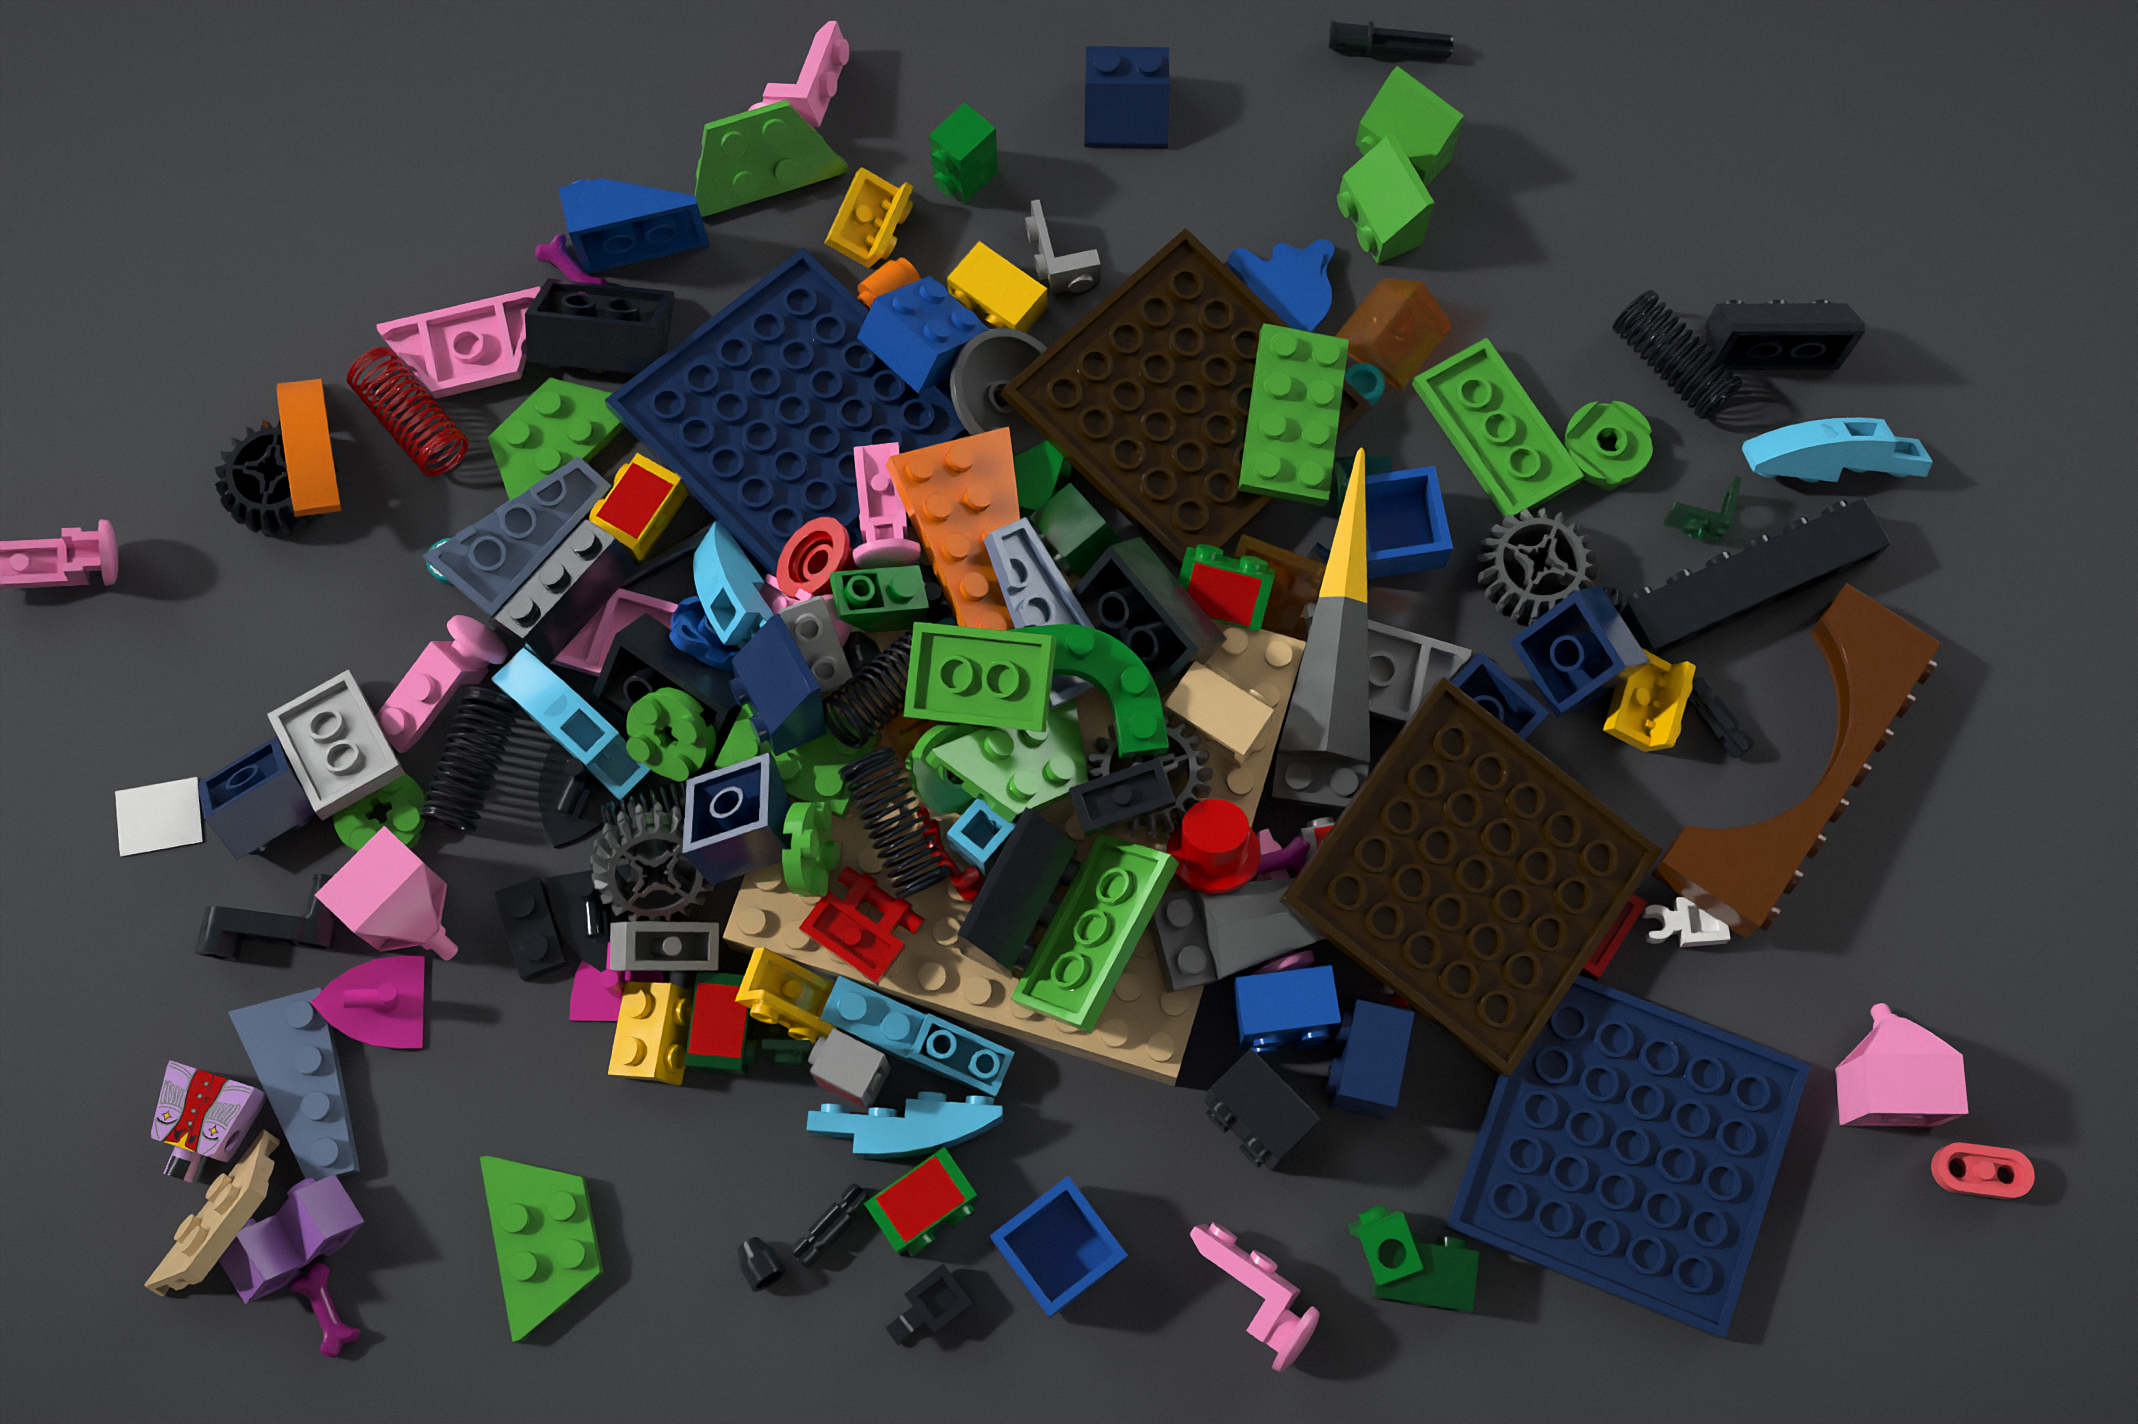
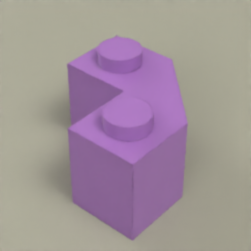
(310, 1223)

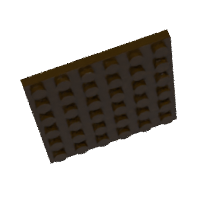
(1159, 397)
(1472, 877)

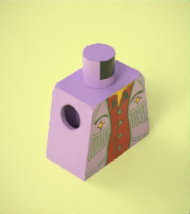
(202, 1117)

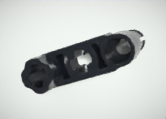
(227, 927)

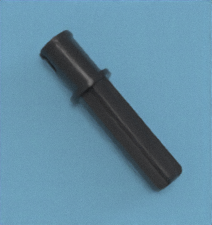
(1388, 40)

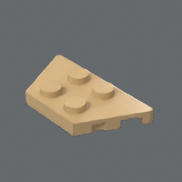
(207, 1235)

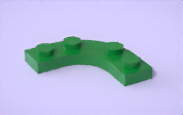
(1119, 677)

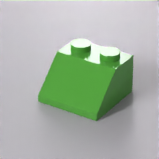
(1418, 118)
(1386, 201)

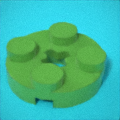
(1633, 443)
(653, 746)
(933, 786)
(406, 798)
(812, 849)

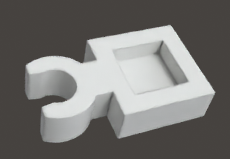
(1689, 922)

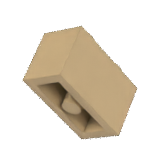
(1219, 712)

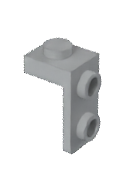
(1064, 273)
(818, 642)

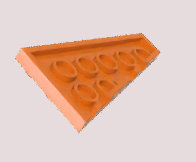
(954, 502)

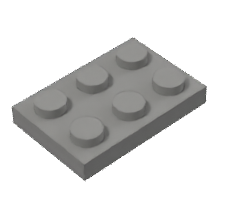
(335, 744)

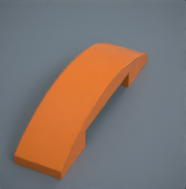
(308, 447)

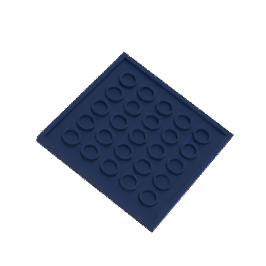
(771, 403)
(1633, 1154)

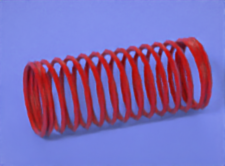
(433, 445)

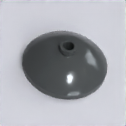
(982, 372)

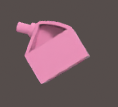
(390, 897)
(1900, 1077)

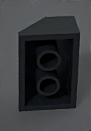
(598, 328)
(1783, 335)
(564, 592)
(1148, 611)
(647, 660)
(1019, 896)

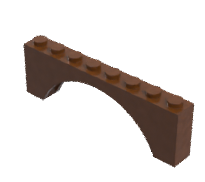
(1745, 869)

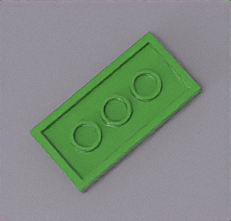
(1293, 415)
(1497, 429)
(1095, 932)

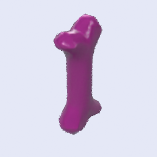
(556, 254)
(1290, 857)
(334, 1330)

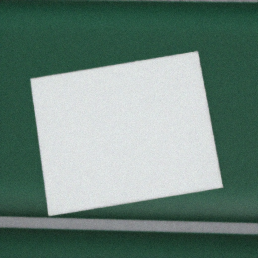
(158, 816)

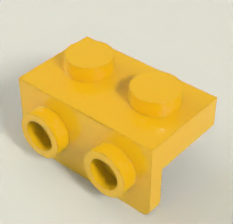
(869, 218)
(1651, 704)
(785, 995)
(652, 1032)

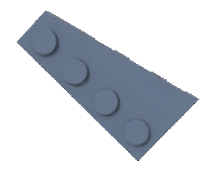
(509, 544)
(1036, 593)
(303, 1080)

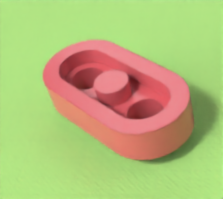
(1980, 1168)

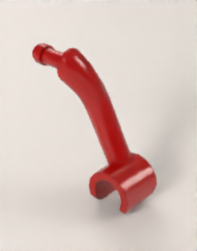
(967, 882)

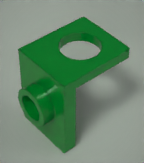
(1375, 1227)

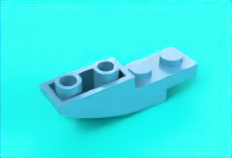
(1825, 446)
(729, 588)
(571, 722)
(917, 1037)
(927, 1125)

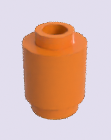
(886, 279)

